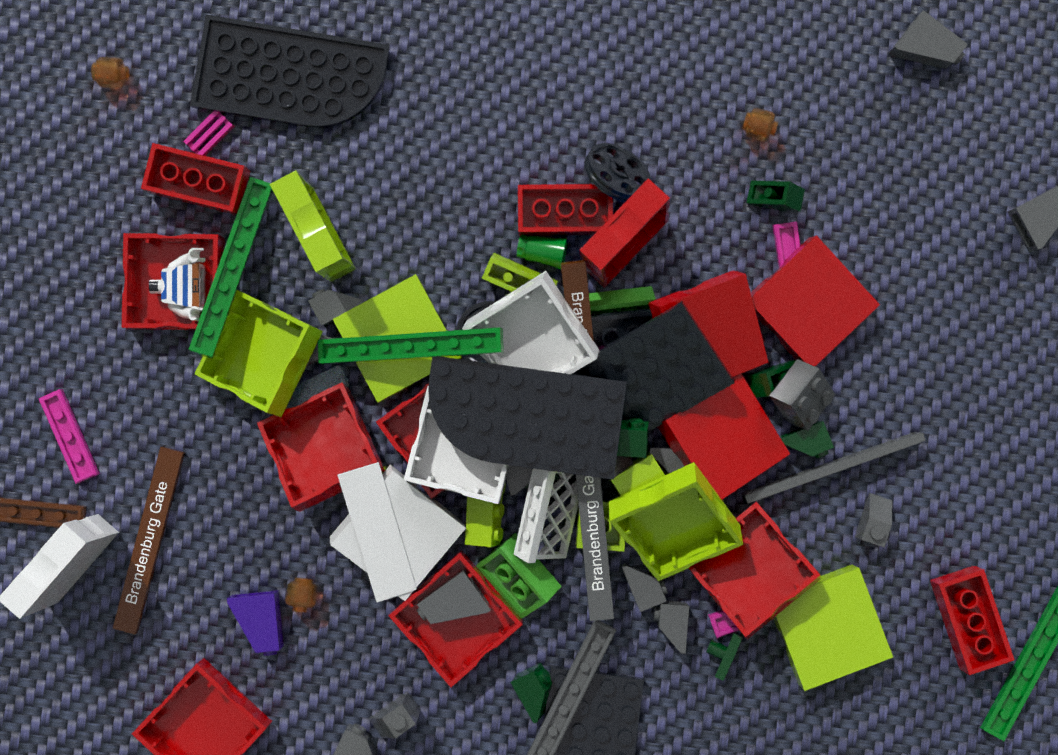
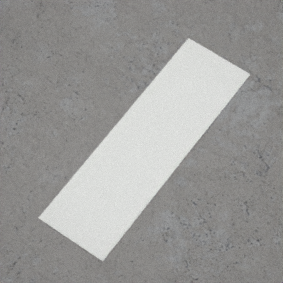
(377, 531)

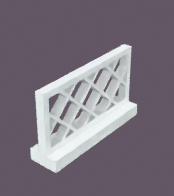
(537, 511)

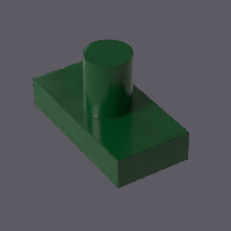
(725, 653)

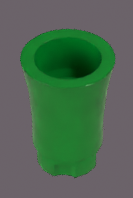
(542, 250)

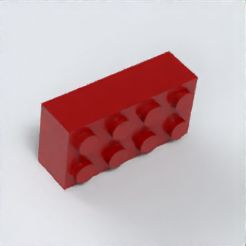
(195, 179)
(562, 209)
(972, 620)

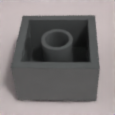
(802, 395)

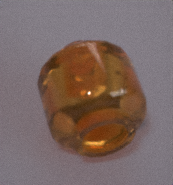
(110, 72)
(760, 124)
(301, 594)

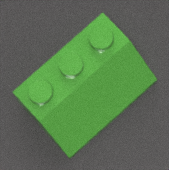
(621, 300)
(520, 583)

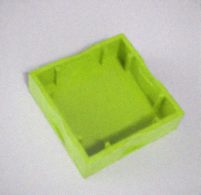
(312, 226)
(395, 311)
(260, 354)
(675, 522)
(832, 629)

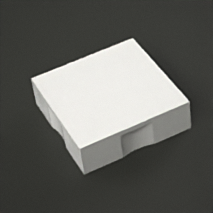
(537, 329)
(442, 465)
(423, 524)
(58, 565)

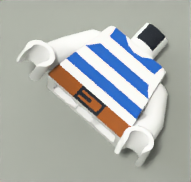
(183, 285)

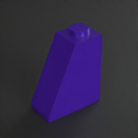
(260, 619)

